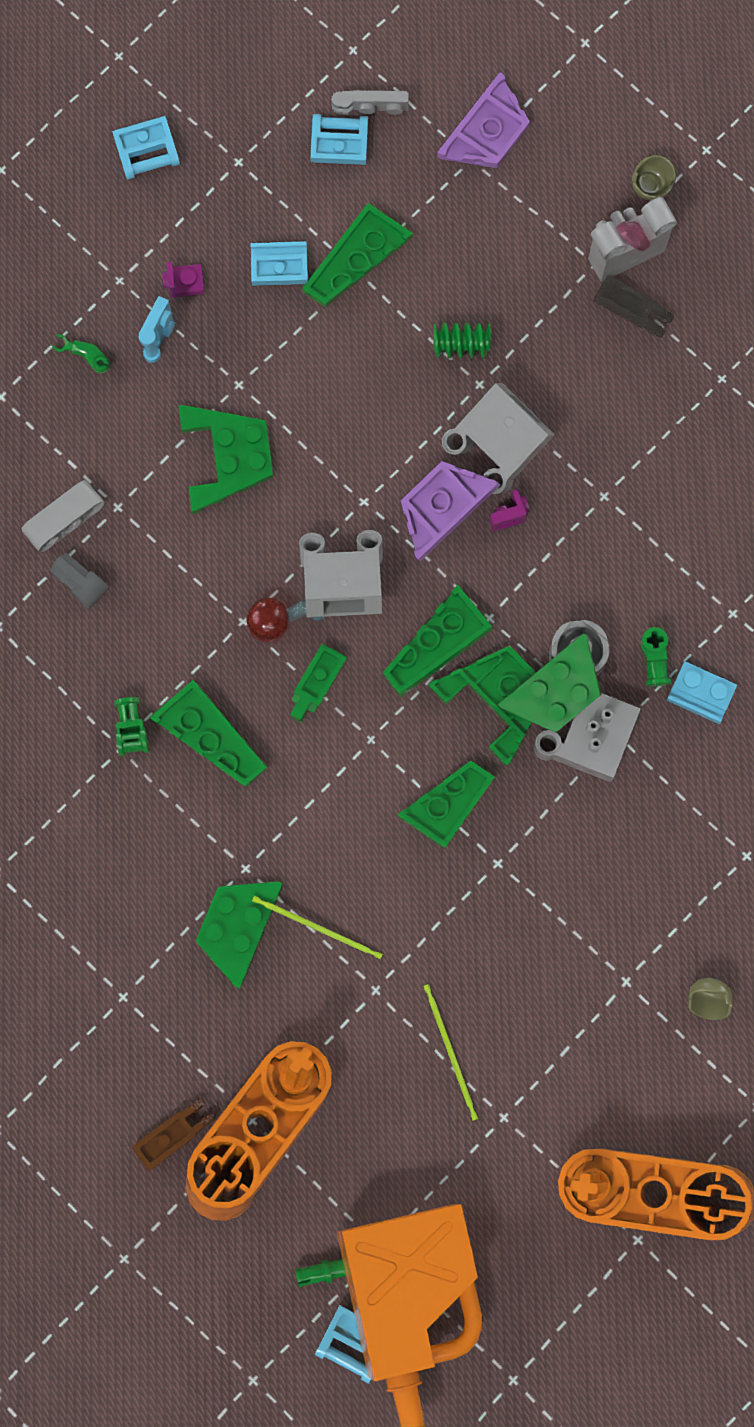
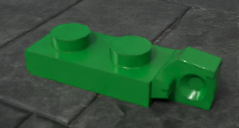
(316, 681)

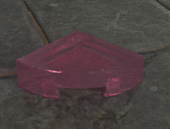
(634, 235)

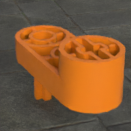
(288, 1113)
(628, 1173)

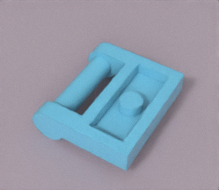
(144, 139)
(339, 147)
(156, 327)
(344, 1329)

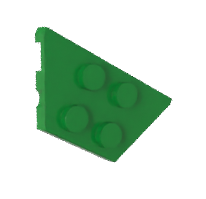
(558, 688)
(236, 926)

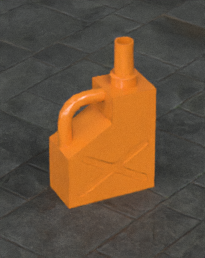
(399, 1283)

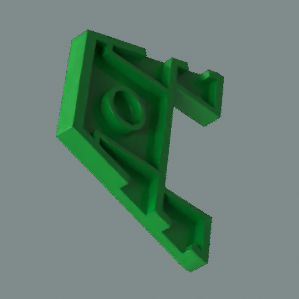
(239, 452)
(492, 680)

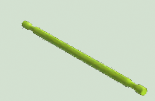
(317, 927)
(450, 1052)

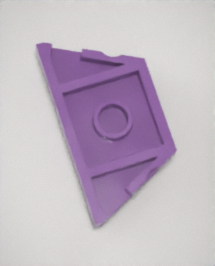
(488, 128)
(442, 504)

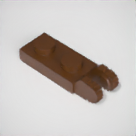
(170, 1136)

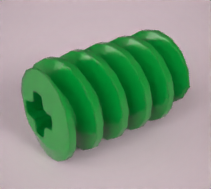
(461, 340)

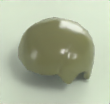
(653, 177)
(710, 999)

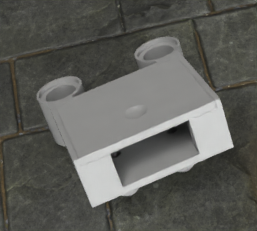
(611, 252)
(503, 431)
(342, 580)
(594, 739)

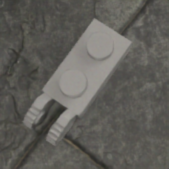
(370, 101)

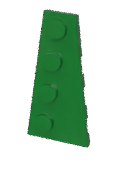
(359, 251)

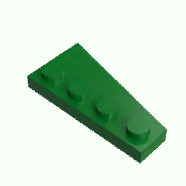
(444, 637)
(204, 728)

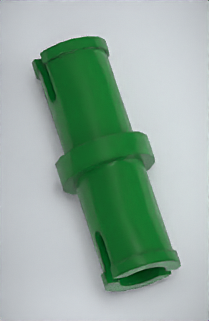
(320, 1272)

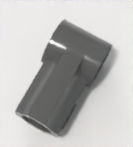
(83, 584)

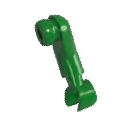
(89, 351)

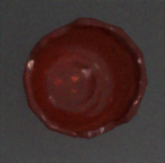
(267, 620)

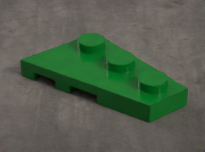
(448, 805)

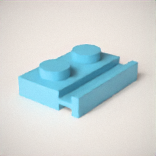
(279, 263)
(701, 692)

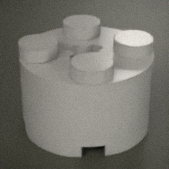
(574, 629)

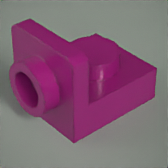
(183, 280)
(507, 517)

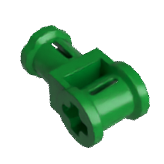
(655, 657)
(130, 733)

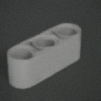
(63, 516)

